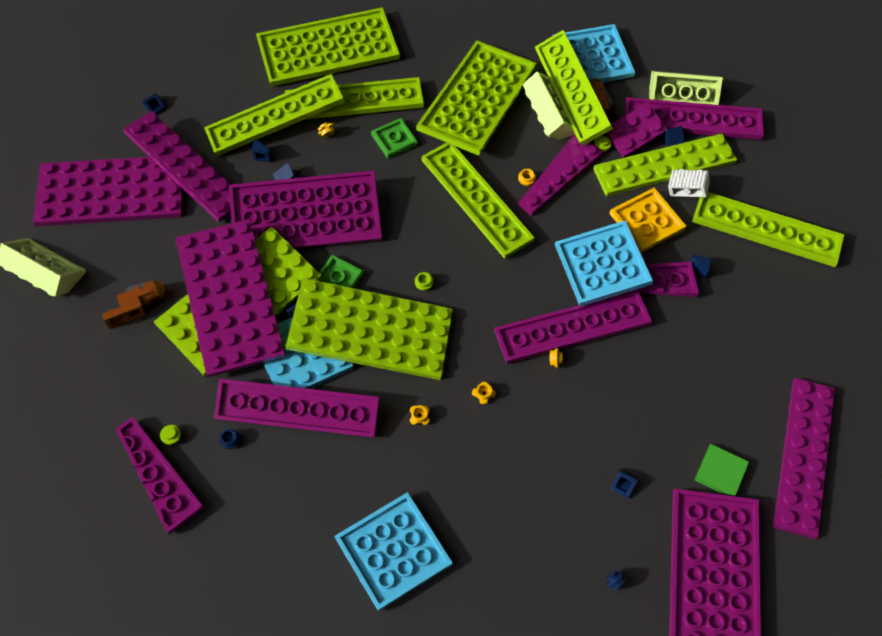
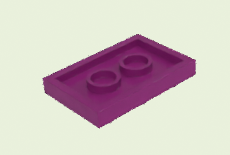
(636, 130)

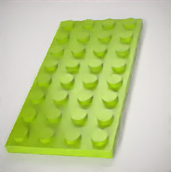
(327, 46)
(476, 97)
(283, 275)
(370, 329)

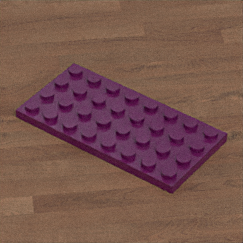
(105, 192)
(311, 209)
(229, 298)
(714, 565)

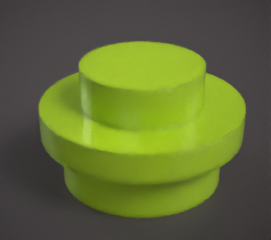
(603, 143)
(423, 281)
(170, 434)

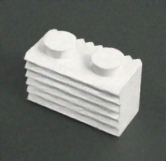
(689, 183)

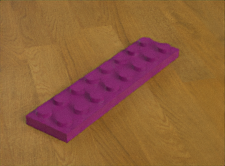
(705, 118)
(181, 164)
(572, 326)
(296, 407)
(804, 459)

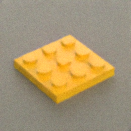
(648, 219)

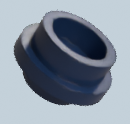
(229, 439)
(615, 579)

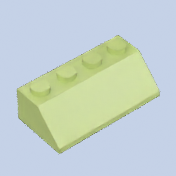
(685, 87)
(548, 107)
(40, 266)

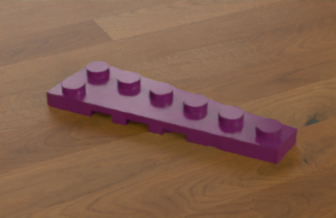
(562, 170)
(672, 280)
(165, 488)

